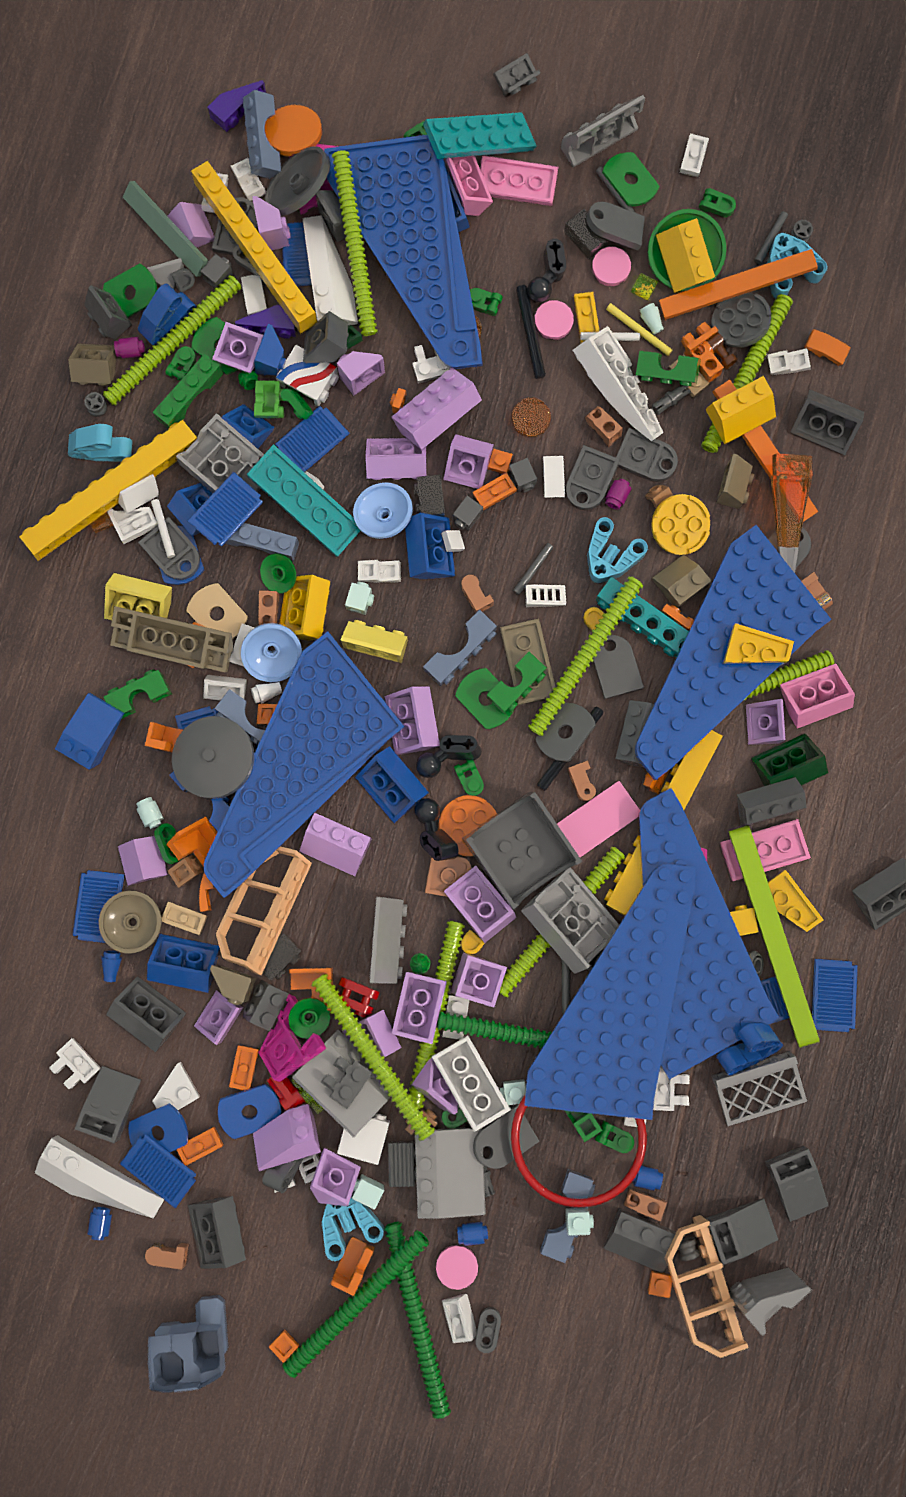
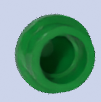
(248, 380)
(420, 963)

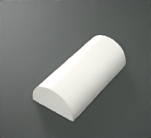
(471, 1083)

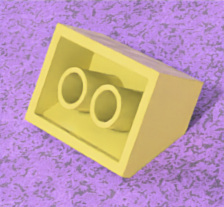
(136, 596)
(374, 641)

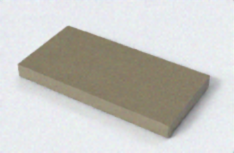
(517, 642)

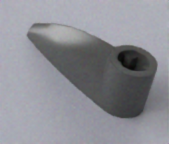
(281, 1175)

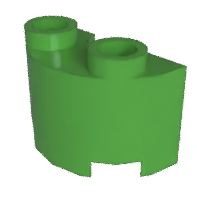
(268, 400)

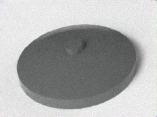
(298, 180)
(213, 757)

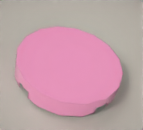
(611, 266)
(553, 320)
(457, 1267)

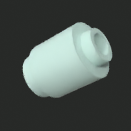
(149, 813)

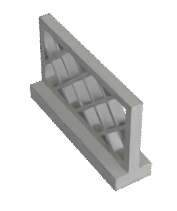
(766, 1067)

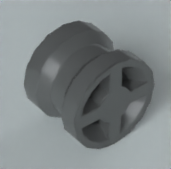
(803, 227)
(94, 399)
(688, 1249)

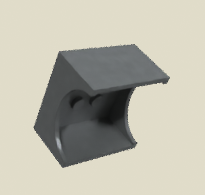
(521, 848)

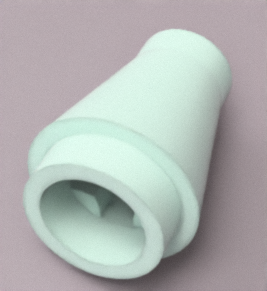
(651, 317)

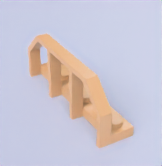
(276, 916)
(720, 1290)

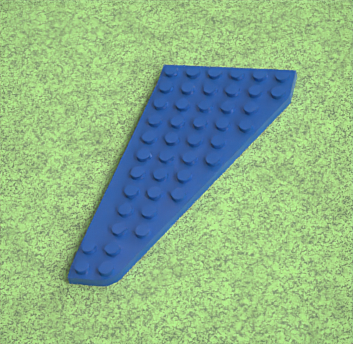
(416, 239)
(312, 745)
(716, 978)
(615, 1029)

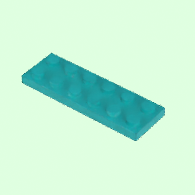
(479, 135)
(304, 500)

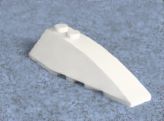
(328, 276)
(611, 373)
(93, 1179)

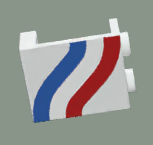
(308, 378)

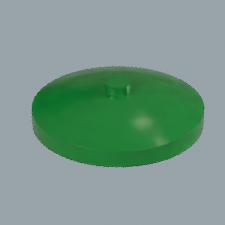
(712, 236)

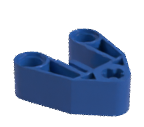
(164, 313)
(758, 1044)

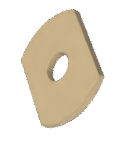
(212, 597)

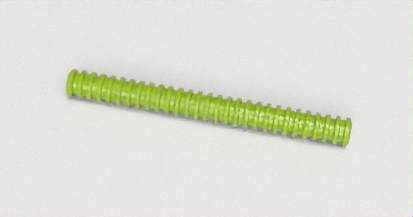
(354, 243)
(172, 340)
(753, 361)
(585, 656)
(794, 671)
(540, 945)
(444, 973)
(373, 1057)

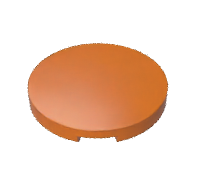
(293, 129)
(464, 816)

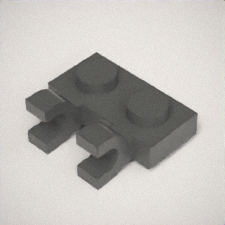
(350, 1084)

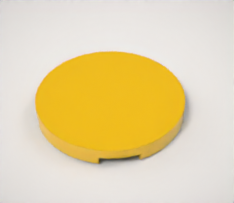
(681, 524)

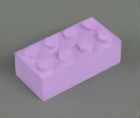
(436, 408)

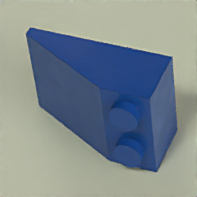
(89, 731)

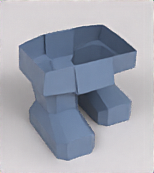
(189, 1353)

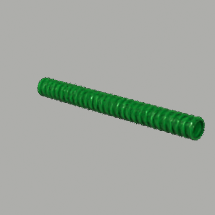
(492, 1030)
(355, 1304)
(419, 1328)

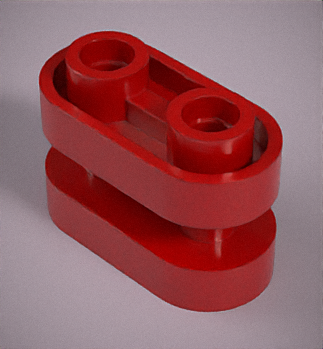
(361, 1008)

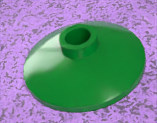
(271, 573)
(315, 1024)

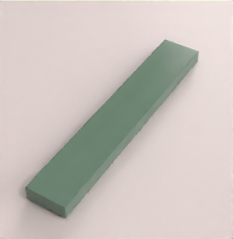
(165, 228)

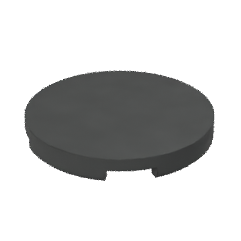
(742, 319)

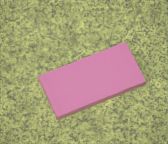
(519, 180)
(599, 818)
(775, 845)

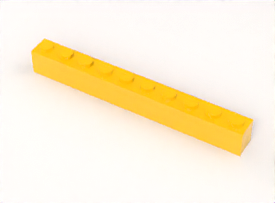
(254, 247)
(104, 493)
(684, 781)

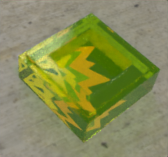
(644, 286)

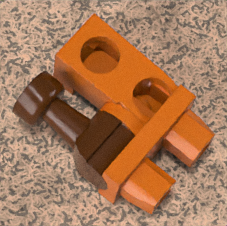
(705, 348)

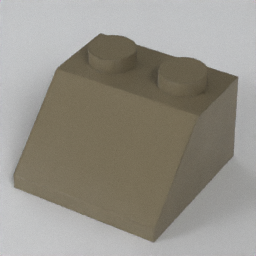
(92, 364)
(735, 482)
(681, 581)
(233, 984)

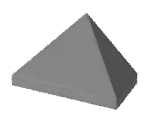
(163, 271)

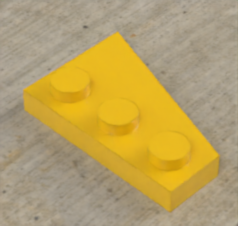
(755, 646)
(792, 902)

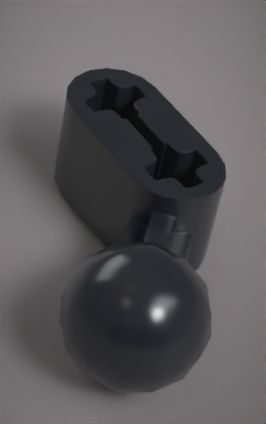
(540, 287)
(451, 747)
(433, 840)

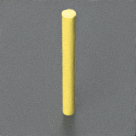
(639, 329)

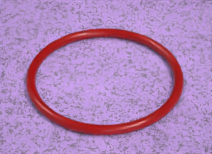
(575, 1202)

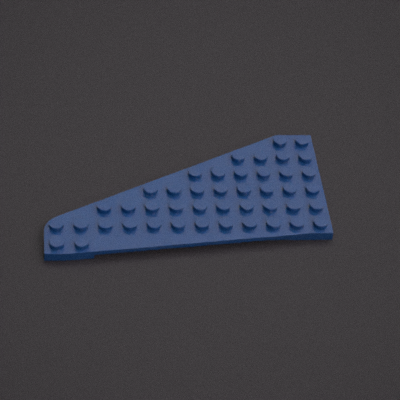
(751, 590)

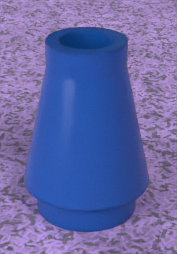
(110, 964)

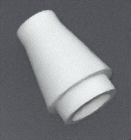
(264, 692)

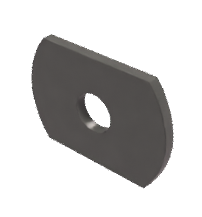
(565, 749)

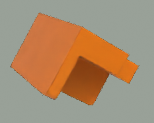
(161, 737)
(193, 839)
(303, 978)
(352, 1266)

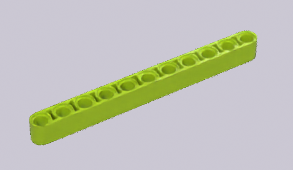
(774, 936)

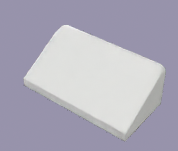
(138, 493)
(217, 686)
(460, 1318)

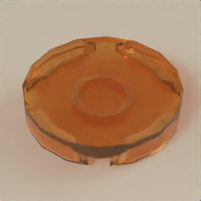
(531, 417)

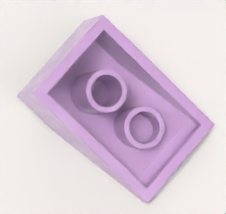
(480, 904)
(287, 1138)

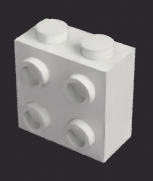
(368, 1142)

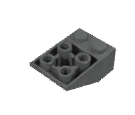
(108, 1105)
(797, 1182)
(741, 1231)

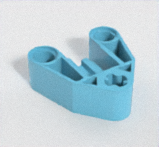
(792, 246)
(97, 444)
(625, 562)
(332, 1232)

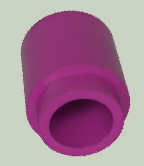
(129, 347)
(618, 494)

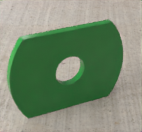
(631, 194)
(141, 280)
(205, 340)
(468, 694)

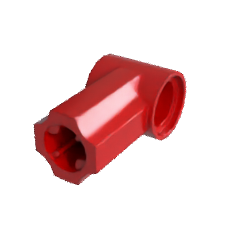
(287, 1093)

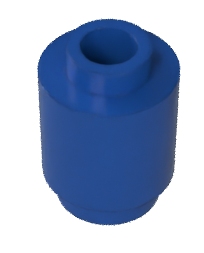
(648, 1178)
(99, 1223)
(472, 1233)

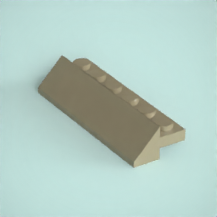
(171, 639)

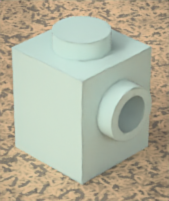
(359, 598)
(513, 1091)
(367, 1191)
(578, 1221)

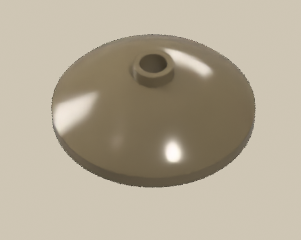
(116, 926)

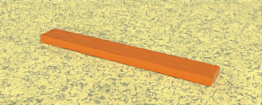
(738, 284)
(761, 445)

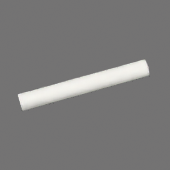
(619, 336)
(163, 528)

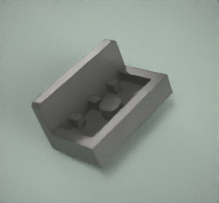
(515, 74)
(265, 1005)

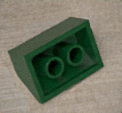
(789, 760)

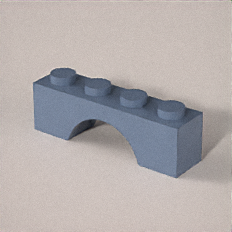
(263, 158)
(265, 540)
(442, 666)
(233, 708)
(557, 1242)

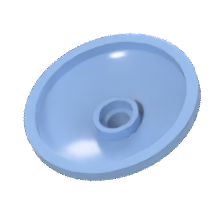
(380, 501)
(267, 664)

